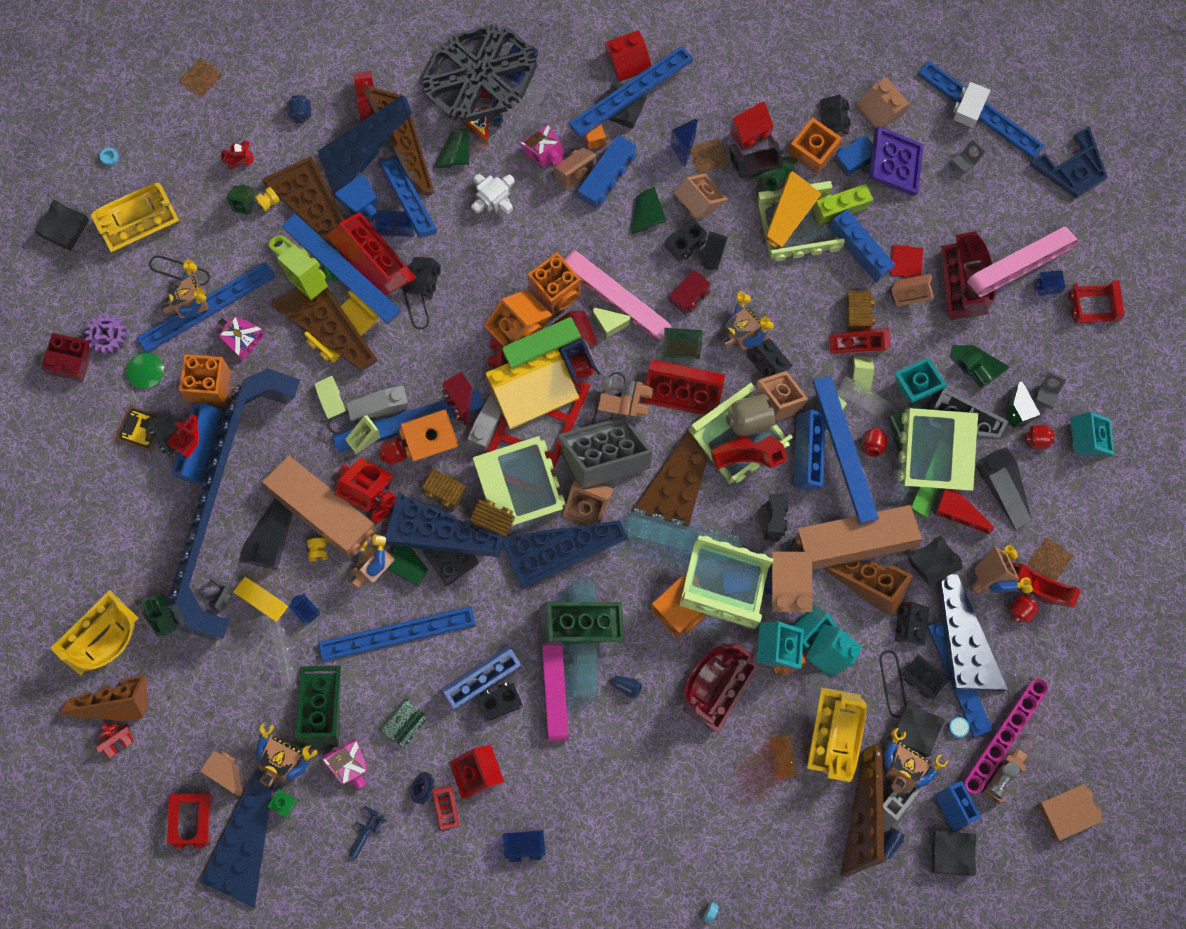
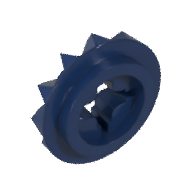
(498, 118)
(419, 794)

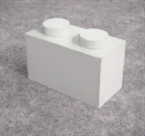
(971, 104)

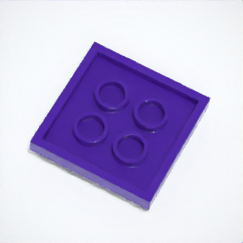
(896, 161)

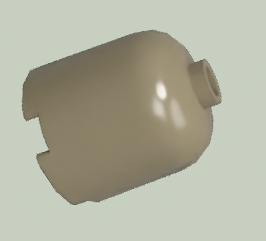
(751, 415)

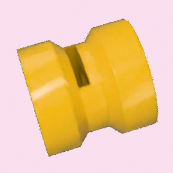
(268, 198)
(317, 549)

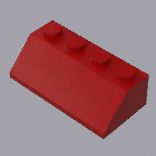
(366, 250)
(684, 387)

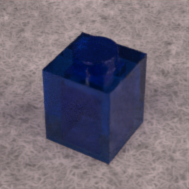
(1050, 283)
(304, 609)

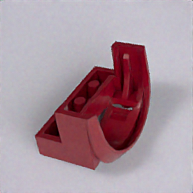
(955, 258)
(706, 677)

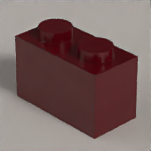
(690, 292)

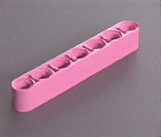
(1022, 261)
(617, 295)

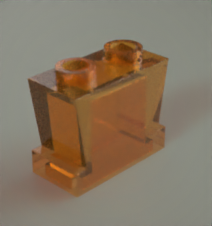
(782, 757)

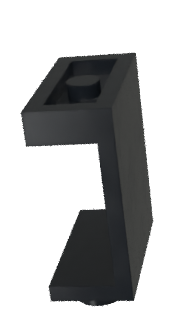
(758, 161)

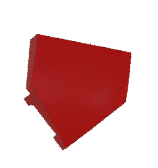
(185, 437)

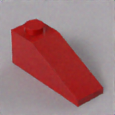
(860, 341)
(960, 510)

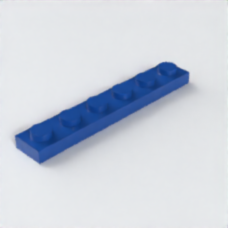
(408, 197)
(968, 699)

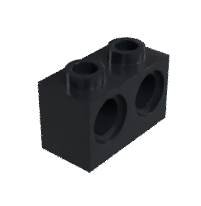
(682, 237)
(501, 707)

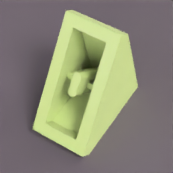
(610, 321)
(863, 370)
(363, 435)

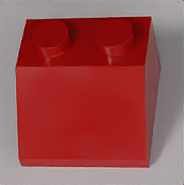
(628, 55)
(752, 126)
(476, 771)

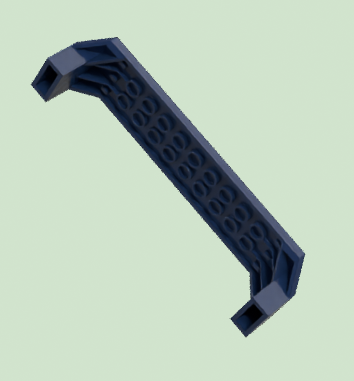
(181, 600)

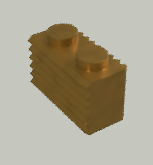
(860, 310)
(443, 489)
(492, 519)

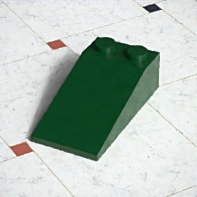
(581, 623)
(319, 708)

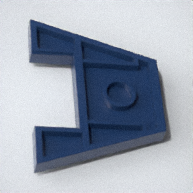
(1080, 171)

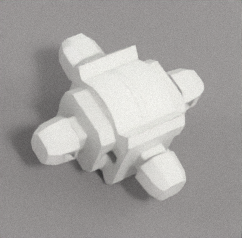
(492, 194)

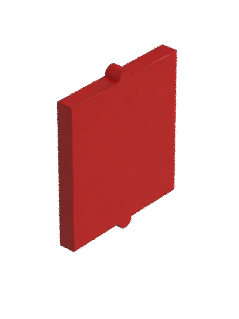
(907, 261)

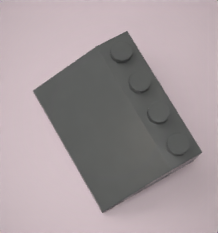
(605, 451)

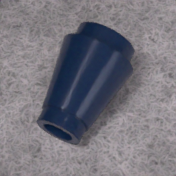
(628, 686)
(892, 841)

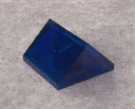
(683, 139)

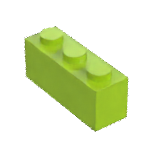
(854, 200)

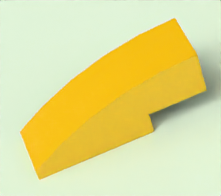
(260, 599)

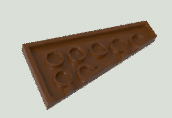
(404, 143)
(308, 196)
(326, 323)
(678, 482)
(866, 827)

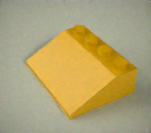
(531, 388)

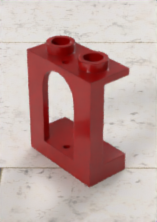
(1115, 298)
(355, 493)
(202, 836)

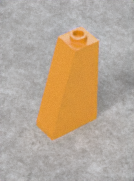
(793, 205)

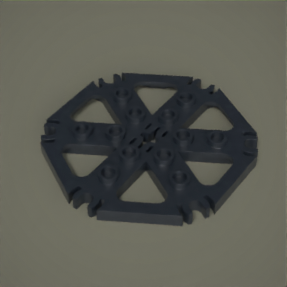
(469, 65)

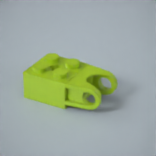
(299, 267)

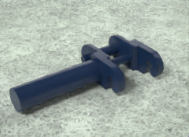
(366, 831)

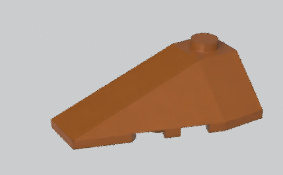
(876, 584)
(120, 703)

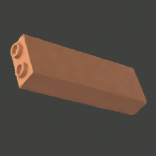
(319, 507)
(848, 541)

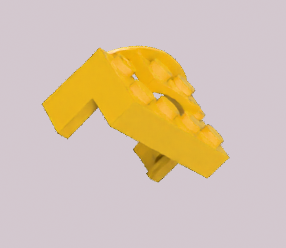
(134, 217)
(75, 642)
(837, 731)

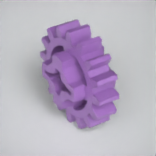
(112, 327)

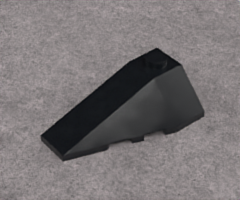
(988, 422)
(1005, 482)
(268, 538)

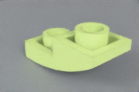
(329, 397)

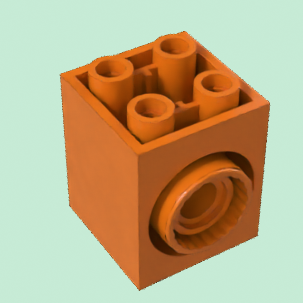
(554, 284)
(517, 317)
(205, 380)
(416, 435)
(671, 615)

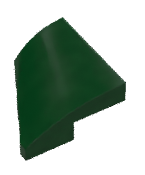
(455, 150)
(647, 211)
(407, 565)
(157, 614)

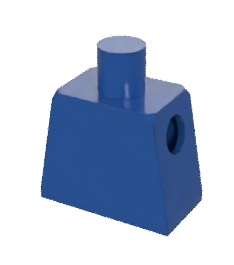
(358, 197)

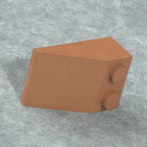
(792, 582)

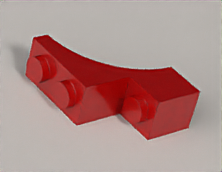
(361, 81)
(741, 449)
(1046, 589)

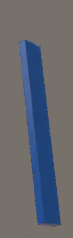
(630, 92)
(988, 115)
(341, 269)
(216, 301)
(390, 425)
(845, 450)
(396, 634)

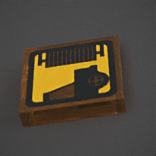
(135, 430)

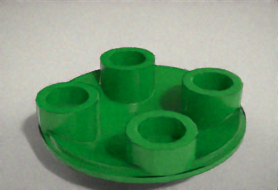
(145, 370)

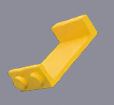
(361, 317)

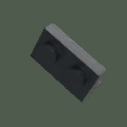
(835, 113)
(426, 273)
(769, 358)
(163, 428)
(912, 623)
(925, 677)

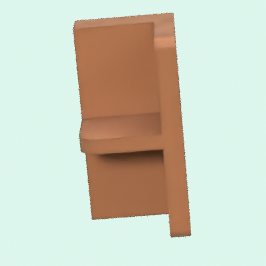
(912, 290)

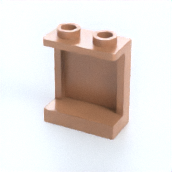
(1070, 812)

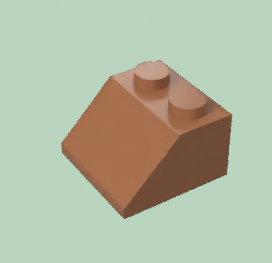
(882, 104)
(575, 167)
(700, 195)
(783, 394)
(588, 504)
(223, 771)

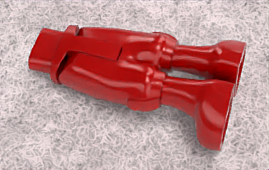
(380, 507)

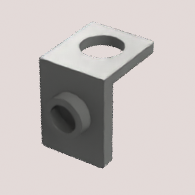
(966, 160)
(1047, 393)
(225, 596)

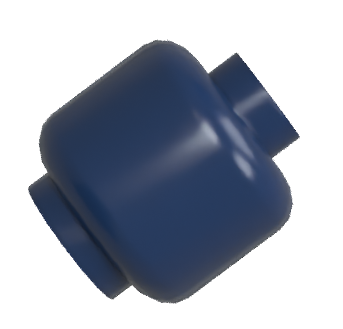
(299, 108)

